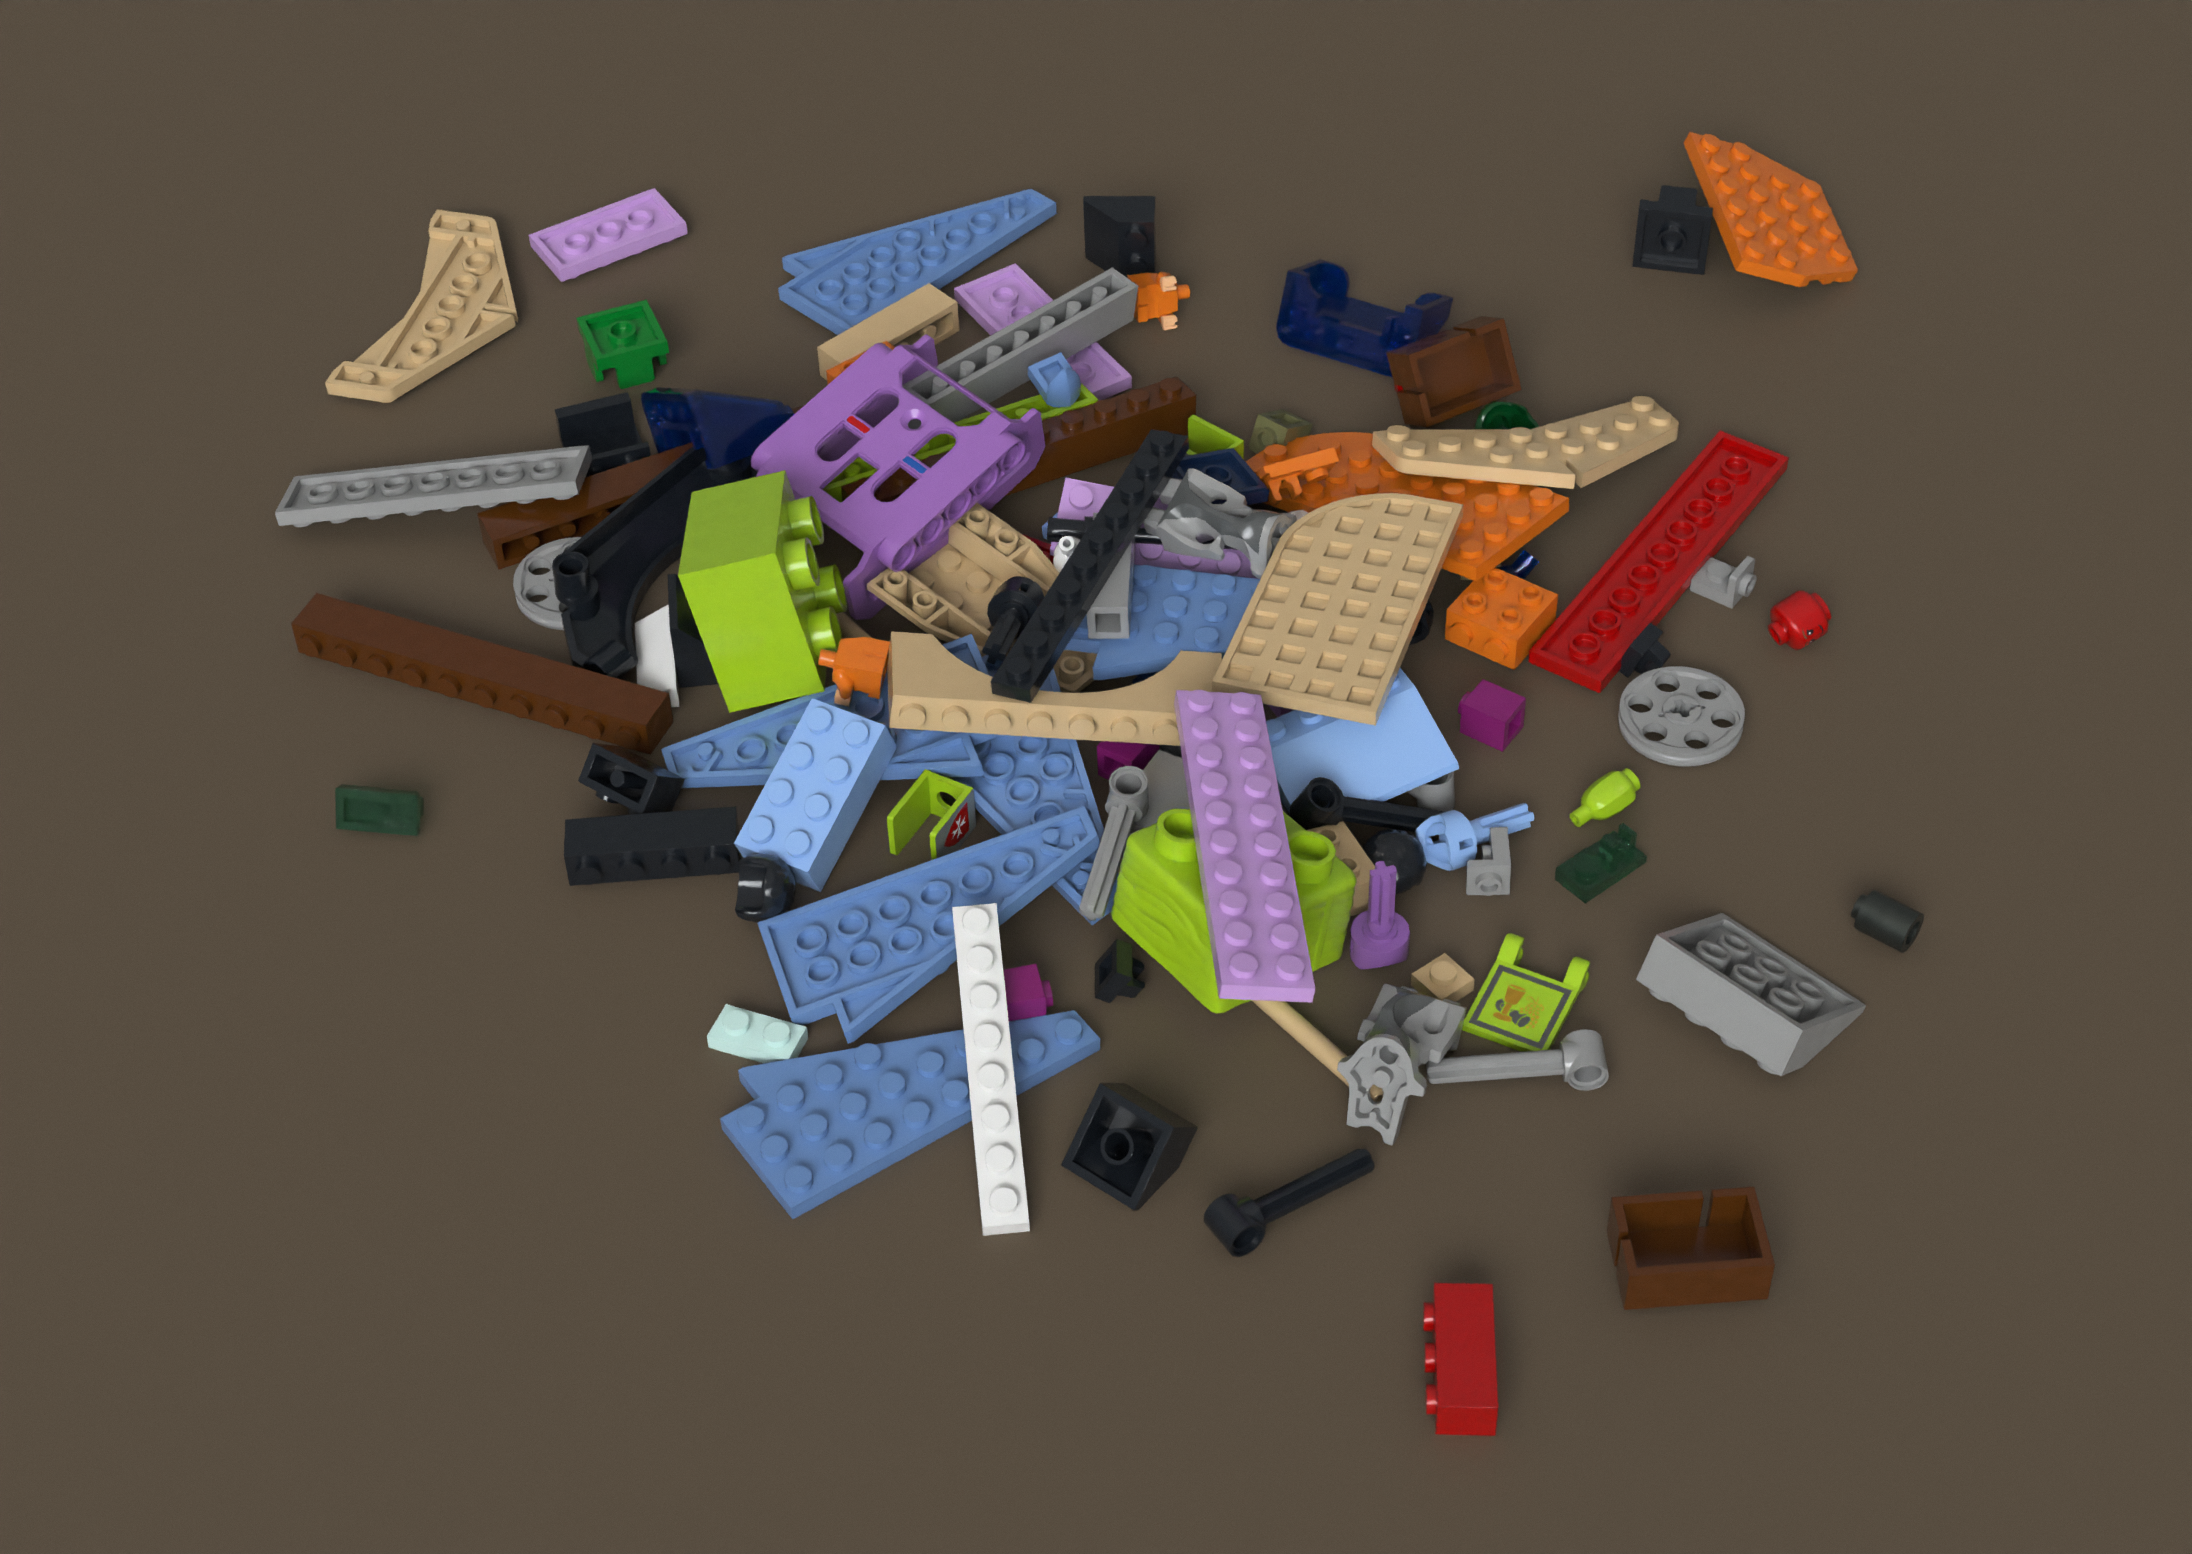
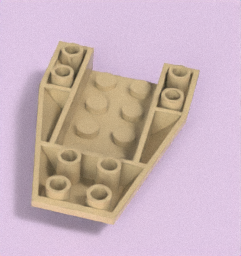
(954, 586)

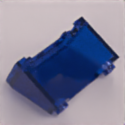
(1326, 322)
(717, 421)

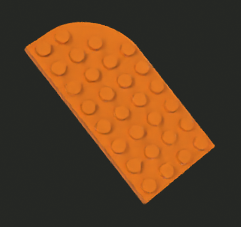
(1495, 514)

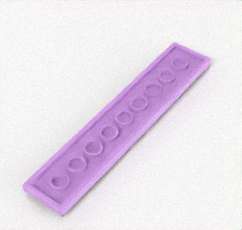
(1242, 849)

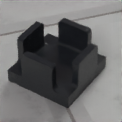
(1673, 232)

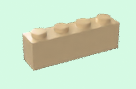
(901, 323)

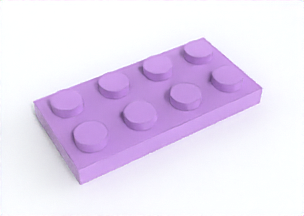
(608, 234)

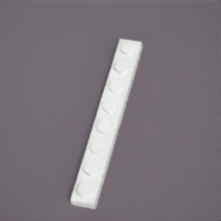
(990, 1071)

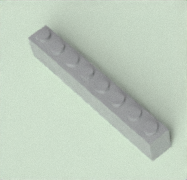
(1003, 358)

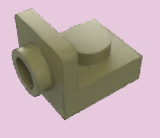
(1277, 428)

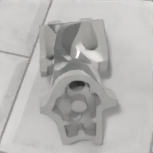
(1195, 520)
(1398, 1037)

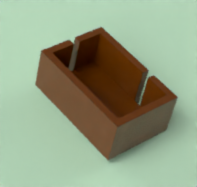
(1454, 371)
(1674, 1262)

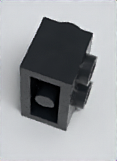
(630, 780)

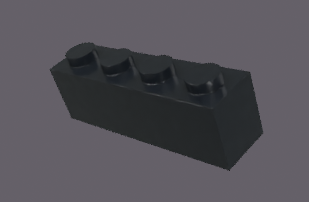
(651, 846)

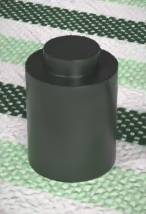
(1887, 920)

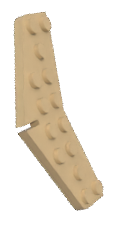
(459, 309)
(1548, 456)

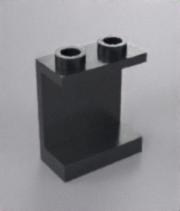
(607, 429)

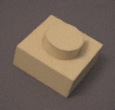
(1443, 979)

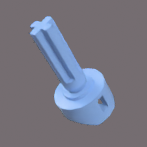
(1460, 836)

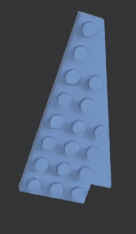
(871, 271)
(1170, 615)
(750, 747)
(1032, 782)

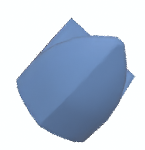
(1055, 381)

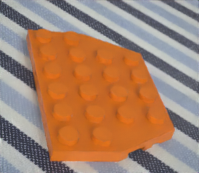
(1769, 215)

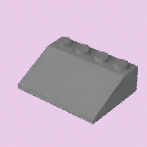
(1747, 992)

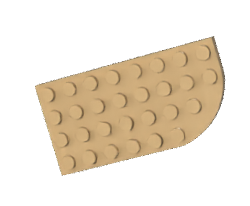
(1340, 605)

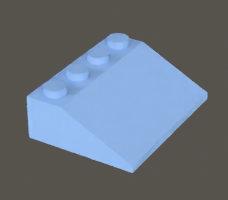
(1361, 757)

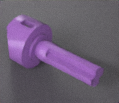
(1380, 934)

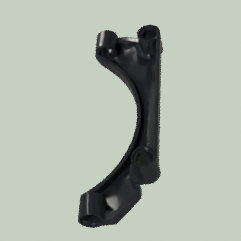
(621, 558)

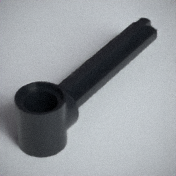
(1324, 804)
(1243, 1221)

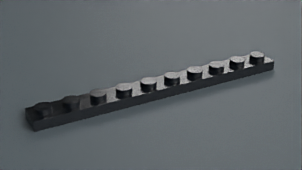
(1089, 567)

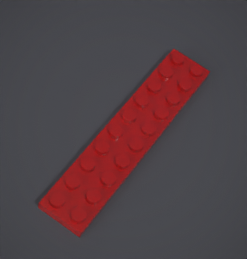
(1658, 560)

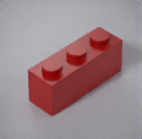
(1461, 1359)

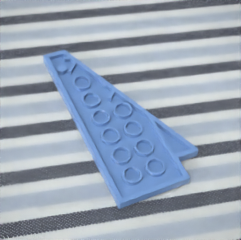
(896, 934)
(857, 1110)

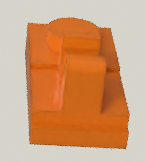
(1288, 473)

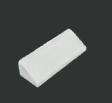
(655, 654)

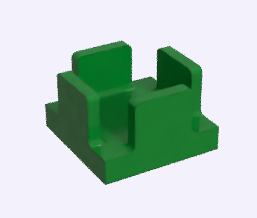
(624, 340)

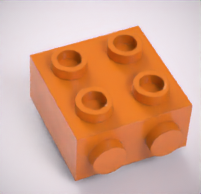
(1500, 617)

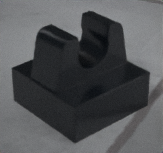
(1645, 652)
(1117, 973)

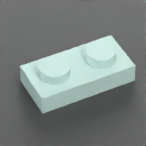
(756, 1036)

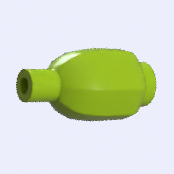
(1606, 797)

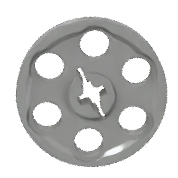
(525, 584)
(1681, 716)

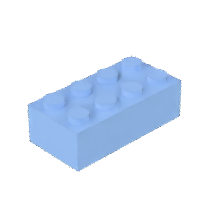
(817, 791)

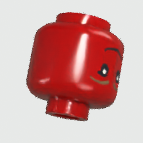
(1799, 620)

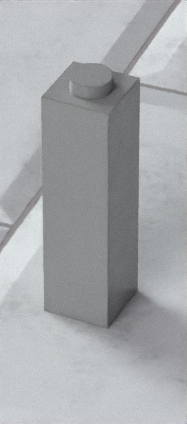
(1111, 610)

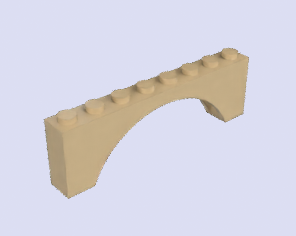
(942, 693)

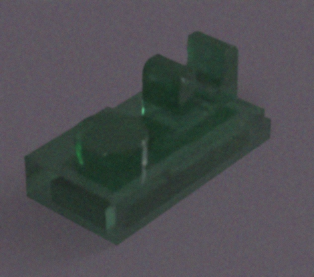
(378, 809)
(1601, 864)

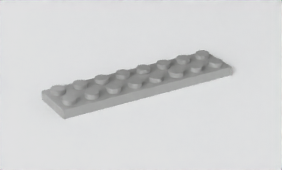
(434, 486)

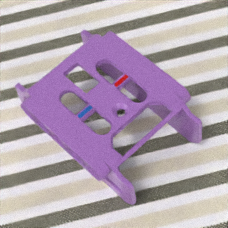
(862, 419)

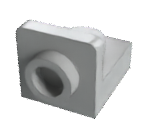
(1724, 582)
(1493, 871)

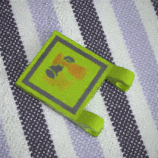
(1521, 1005)

